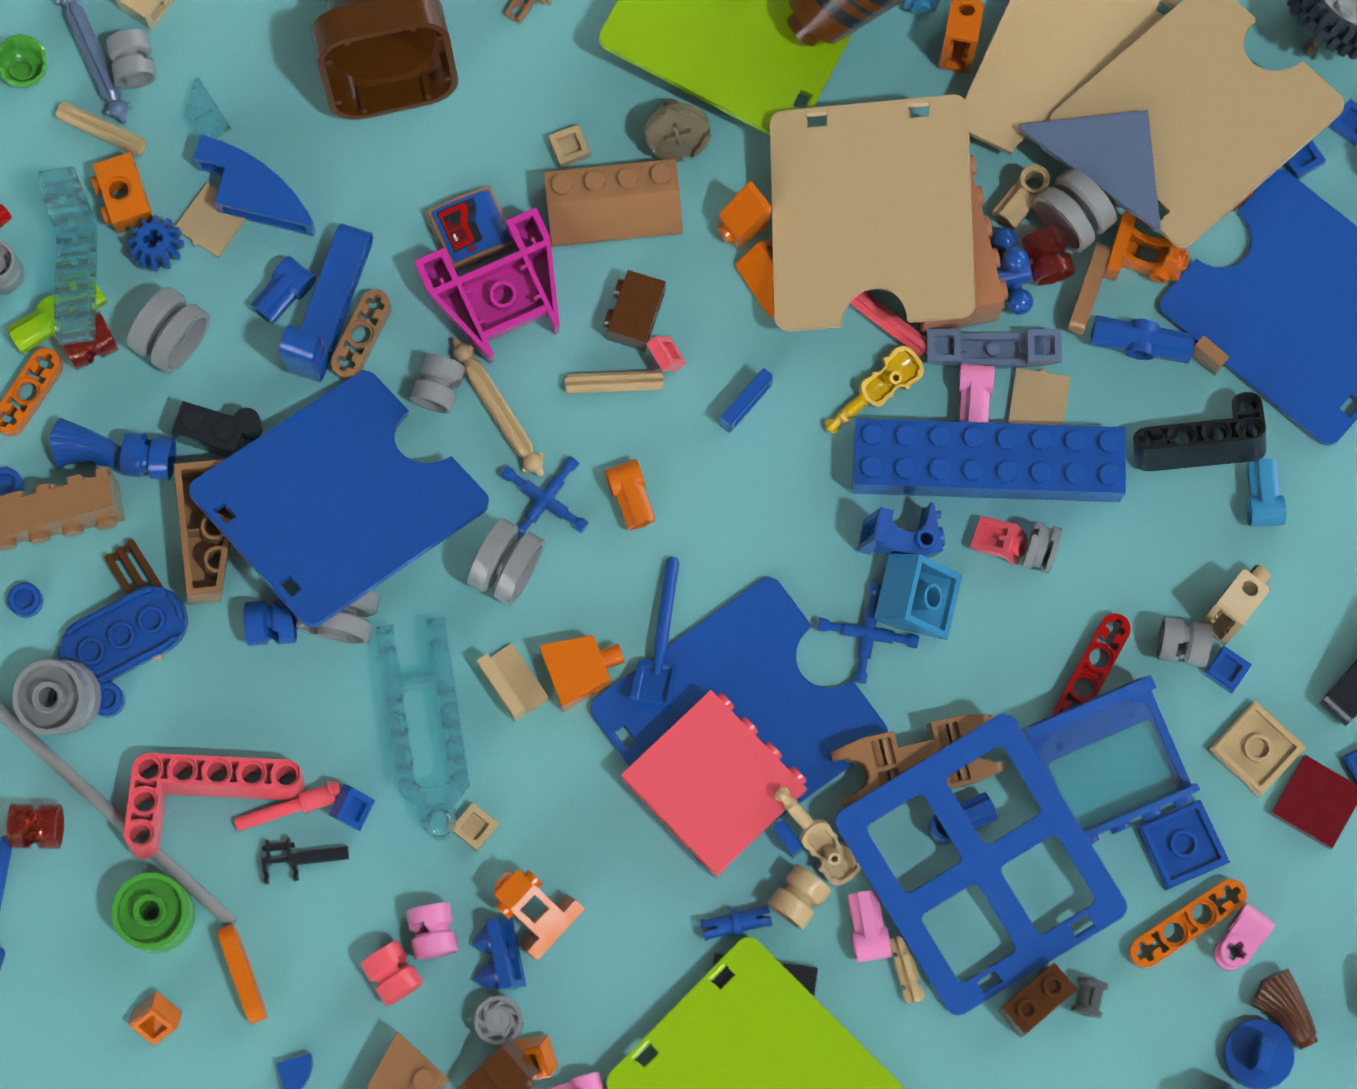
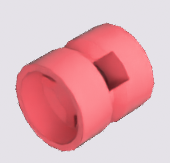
(391, 973)

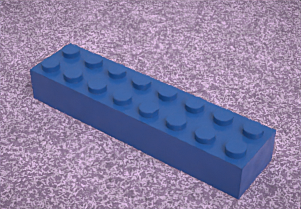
(989, 460)

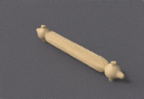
(498, 408)

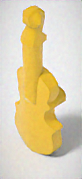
(899, 369)

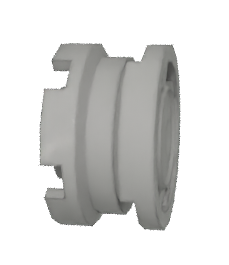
(1038, 547)
(498, 1020)

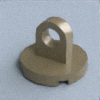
(677, 130)

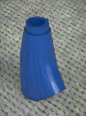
(78, 444)

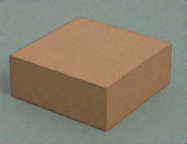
(1209, 355)

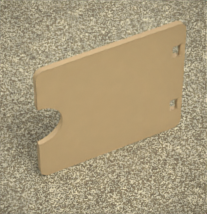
(1045, 56)
(1211, 111)
(872, 209)

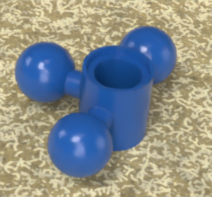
(1013, 269)

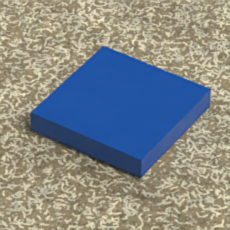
(1183, 845)

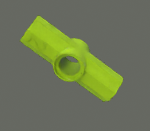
(40, 324)

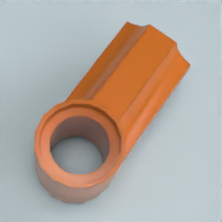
(628, 487)

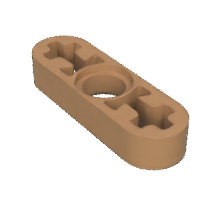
(1089, 289)
(379, 317)

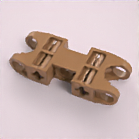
(884, 760)

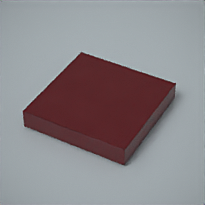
(1316, 802)

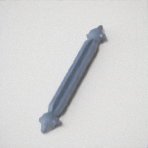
(95, 59)

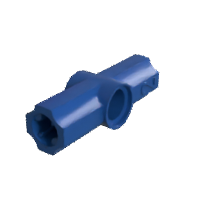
(1142, 339)

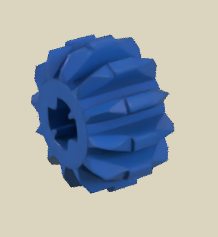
(146, 237)

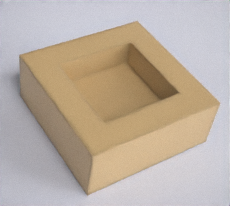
(569, 146)
(475, 826)

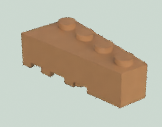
(60, 509)
(203, 545)
(406, 1068)

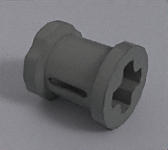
(1081, 1006)

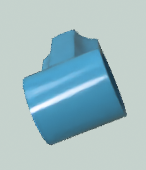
(1264, 503)

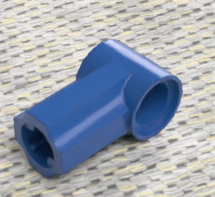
(288, 283)
(979, 811)

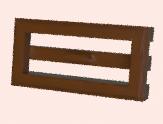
(122, 552)

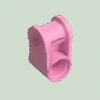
(1245, 933)

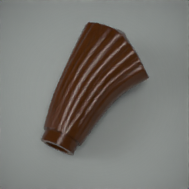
(1283, 1001)

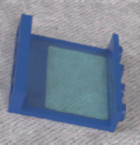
(1112, 758)

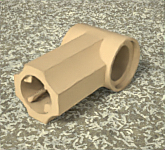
(1018, 200)

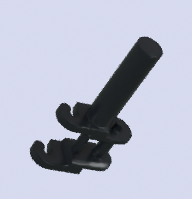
(300, 857)

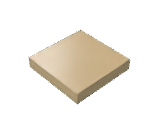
(1257, 748)

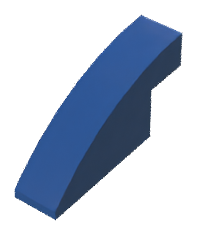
(251, 188)

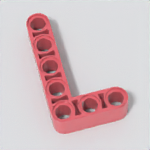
(198, 784)

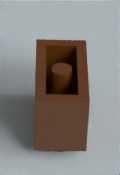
(635, 310)

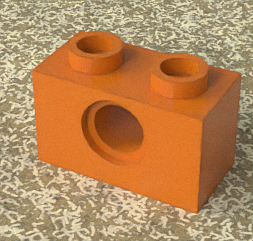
(120, 174)

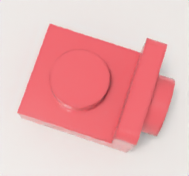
(999, 539)

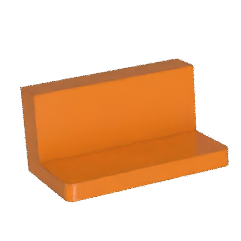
(757, 271)

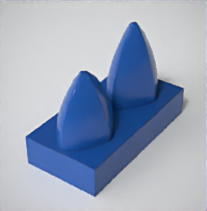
(506, 967)

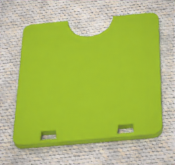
(723, 53)
(751, 1036)

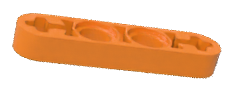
(1186, 922)

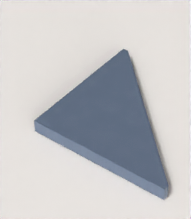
(1110, 151)

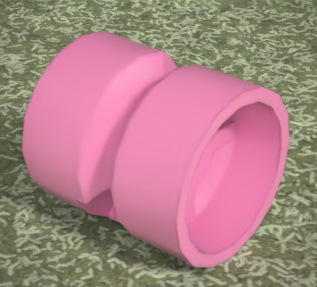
(432, 931)

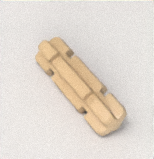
(906, 970)

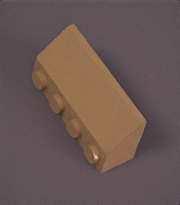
(613, 202)

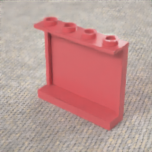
(713, 782)

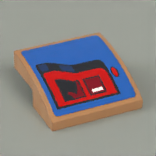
(470, 227)

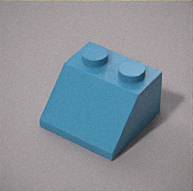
(918, 595)

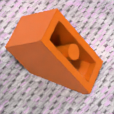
(744, 216)

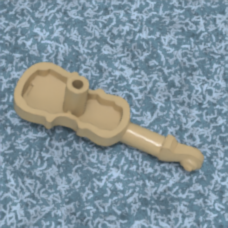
(818, 837)

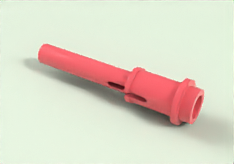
(307, 801)

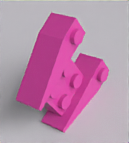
(498, 294)

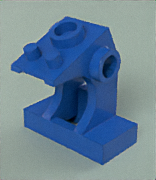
(884, 537)

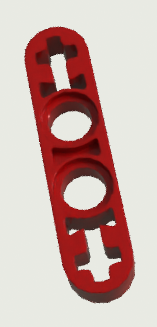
(1086, 670)

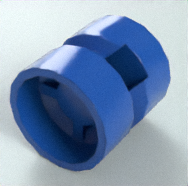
(148, 456)
(269, 622)

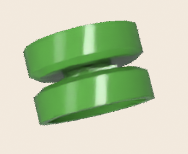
(133, 907)

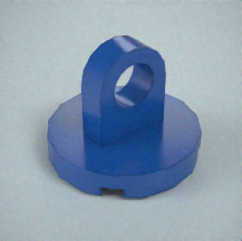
(1258, 1054)

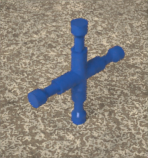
(545, 498)
(867, 633)

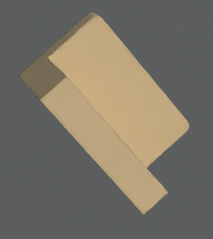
(513, 681)

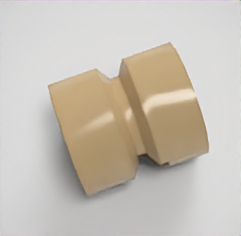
(799, 896)

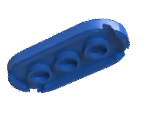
(126, 633)

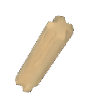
(101, 129)
(614, 381)

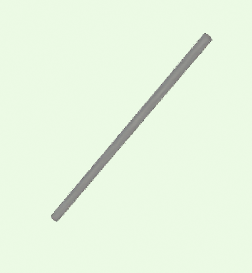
(113, 815)

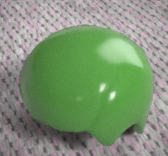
(22, 61)

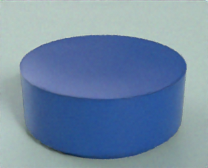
(10, 481)
(25, 600)
(112, 700)

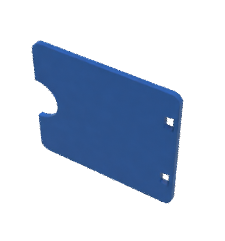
(1285, 307)
(336, 500)
(751, 659)

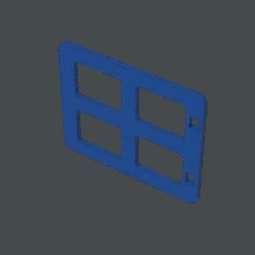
(980, 862)

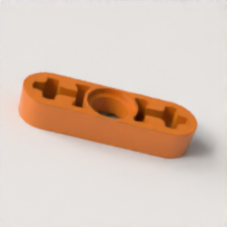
(49, 378)
(242, 974)

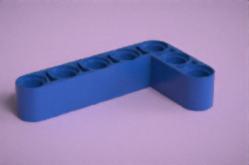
(310, 348)

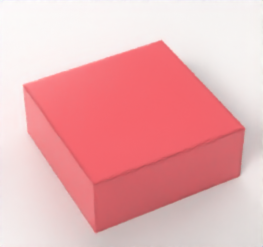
(666, 353)

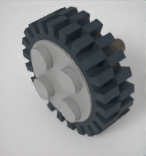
(1330, 23)

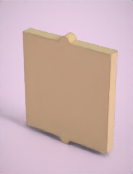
(206, 225)
(1038, 397)

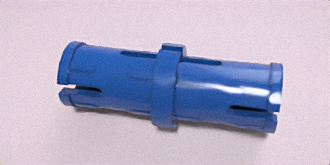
(736, 922)

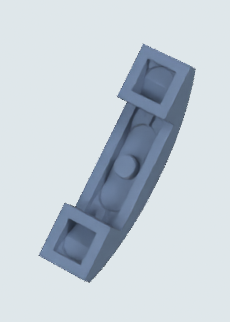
(999, 350)

